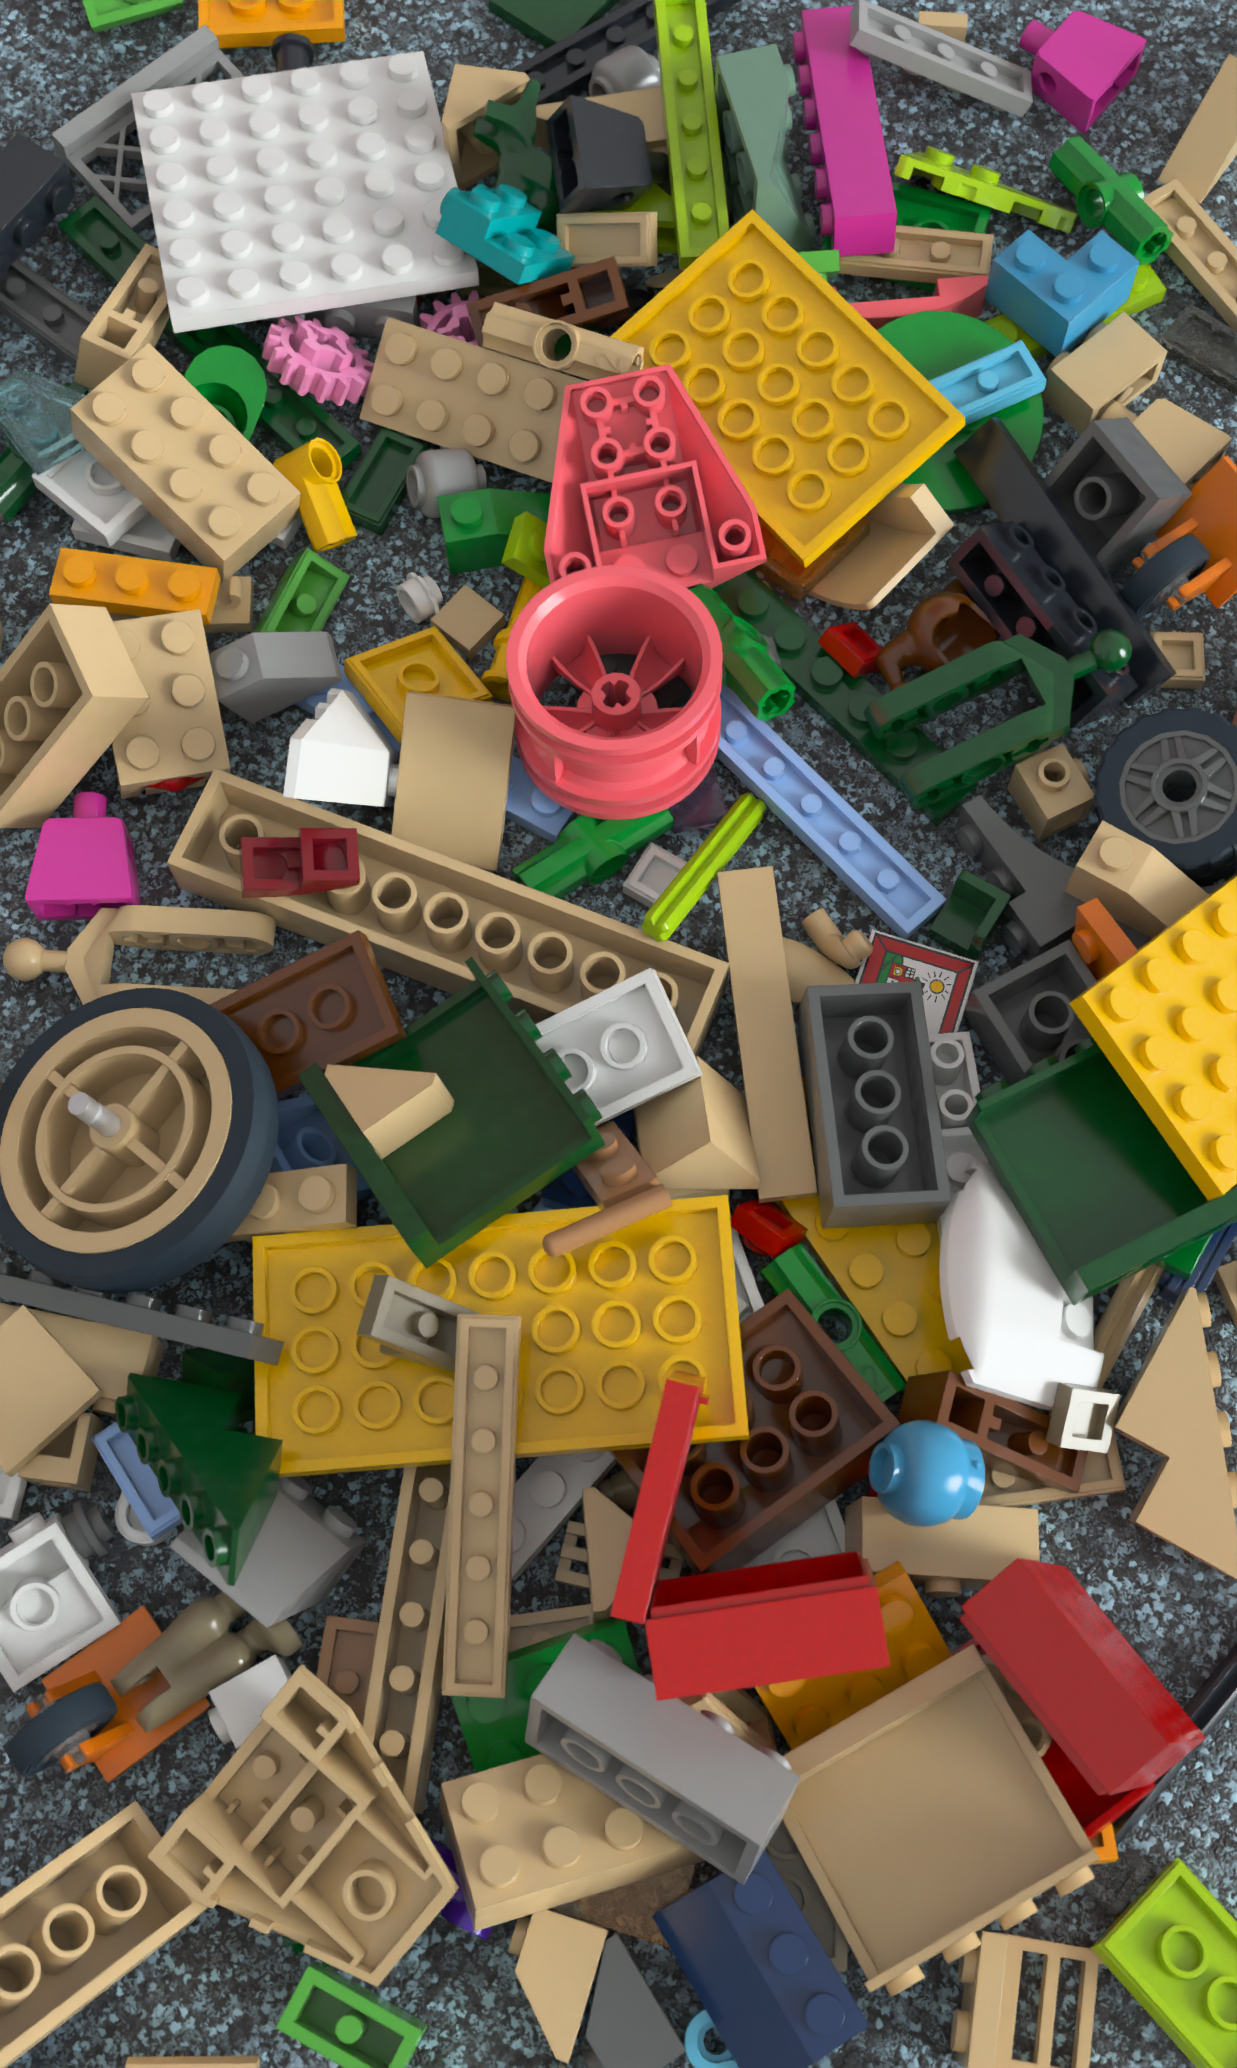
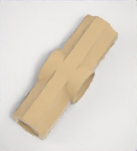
(534, 340)

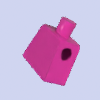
(1081, 65)
(83, 864)

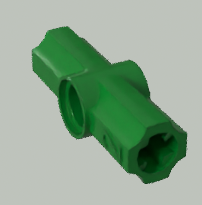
(1110, 200)
(746, 663)
(589, 852)
(808, 1283)

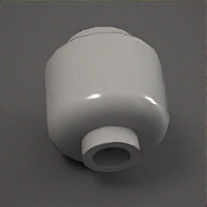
(624, 71)
(442, 474)

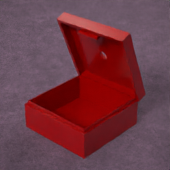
(739, 1622)
(1086, 1686)

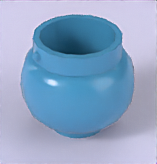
(927, 1474)

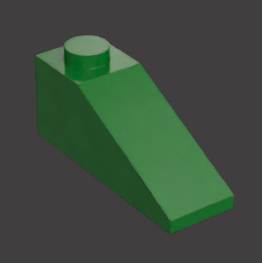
(480, 523)

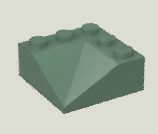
(752, 125)

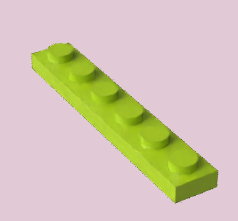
(690, 126)

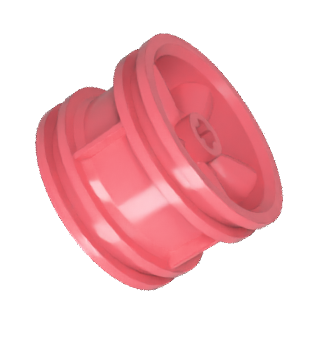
(616, 749)

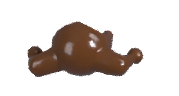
(936, 634)

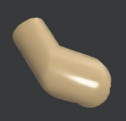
(833, 945)

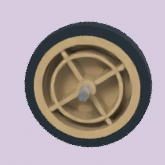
(133, 1140)

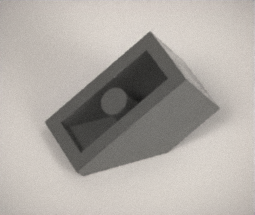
(626, 2018)

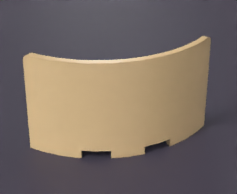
(900, 535)

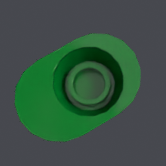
(231, 383)

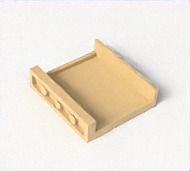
(931, 1821)

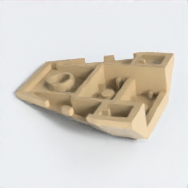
(311, 1838)

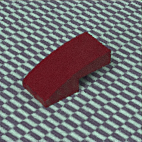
(299, 865)

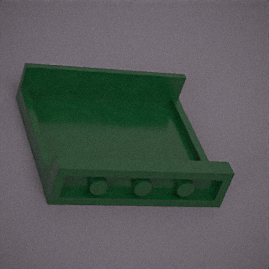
(507, 1131)
(1091, 1172)

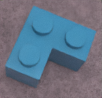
(1058, 297)

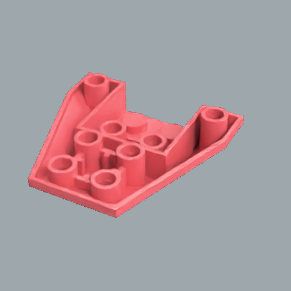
(646, 485)

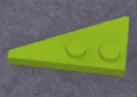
(982, 187)

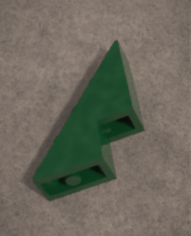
(202, 1462)

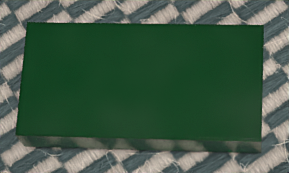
(381, 480)

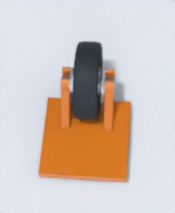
(1192, 549)
(85, 1717)

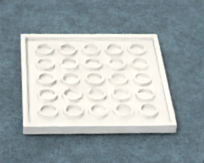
(299, 191)

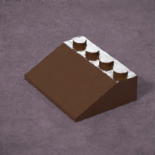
(806, 1444)

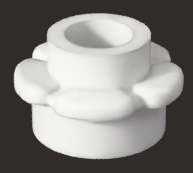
(419, 597)

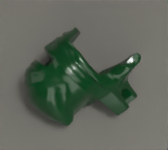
(512, 134)

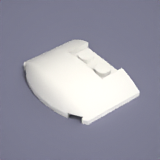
(1009, 1301)

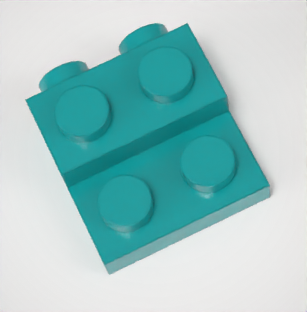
(502, 233)

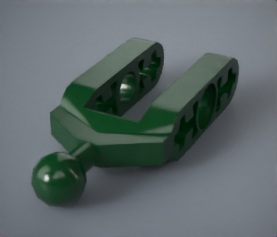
(974, 675)

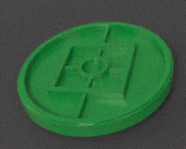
(936, 345)

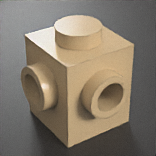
(1051, 791)

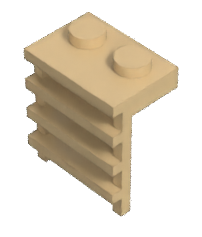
(991, 1977)

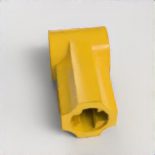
(315, 473)

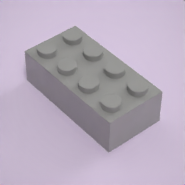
(660, 1757)

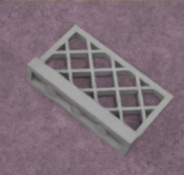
(113, 118)

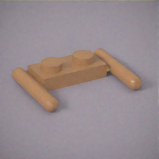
(620, 1187)

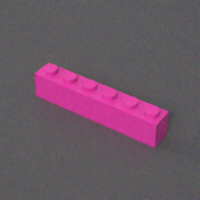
(845, 135)

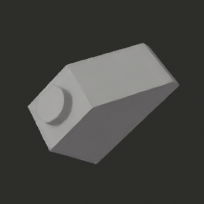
(273, 671)

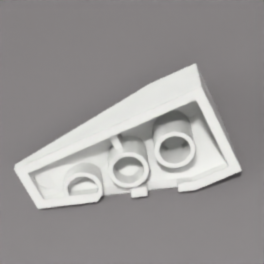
(341, 756)

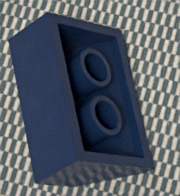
(760, 1970)

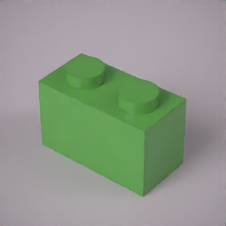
(349, 2022)

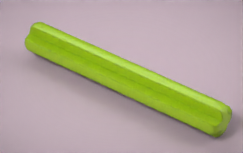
(702, 867)

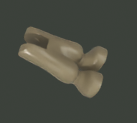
(200, 1655)

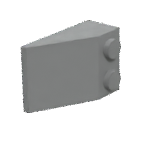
(294, 1558)

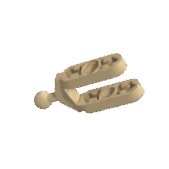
(145, 927)

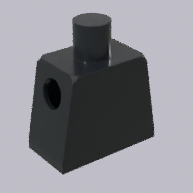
(600, 157)

